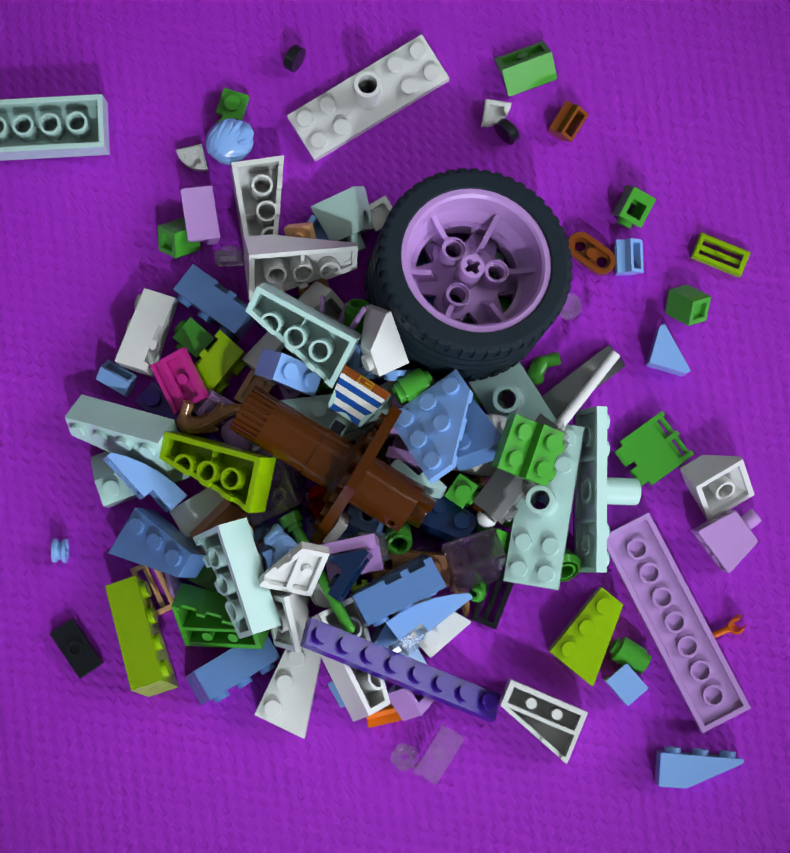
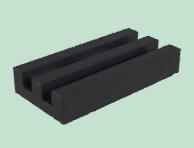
(484, 620)

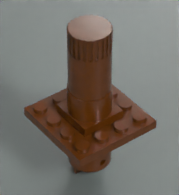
(343, 468)

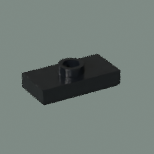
(76, 648)

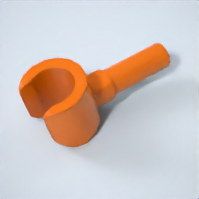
(731, 627)

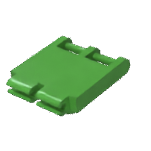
(652, 450)

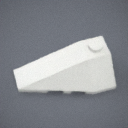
(295, 261)

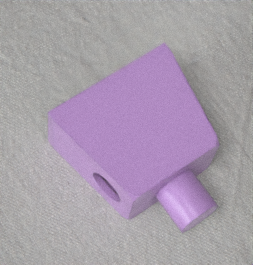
(728, 537)

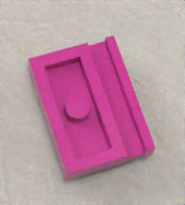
(179, 379)

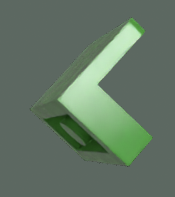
(526, 68)

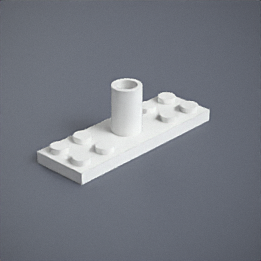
(349, 112)

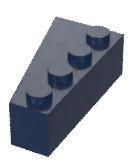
(448, 521)

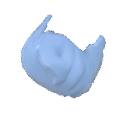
(229, 140)
(275, 545)

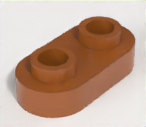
(592, 251)

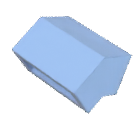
(628, 256)
(116, 378)

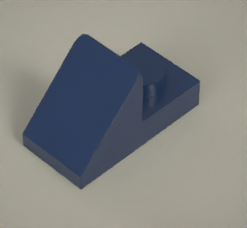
(353, 565)

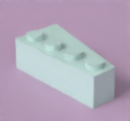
(121, 430)
(238, 567)

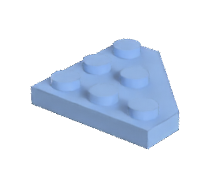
(435, 425)

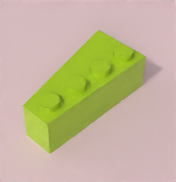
(227, 469)
(140, 637)

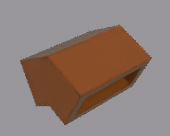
(568, 122)

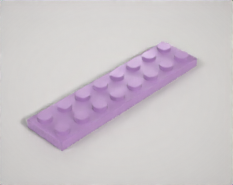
(675, 623)

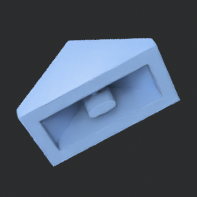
(665, 354)

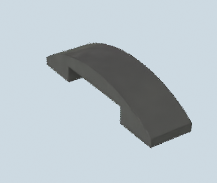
(564, 392)

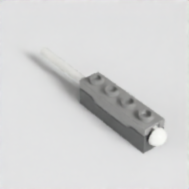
(505, 490)

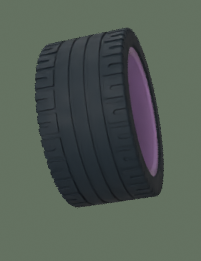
(498, 217)

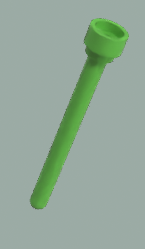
(293, 524)

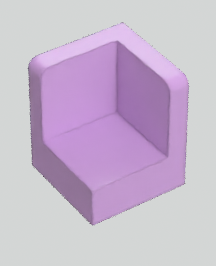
(407, 704)

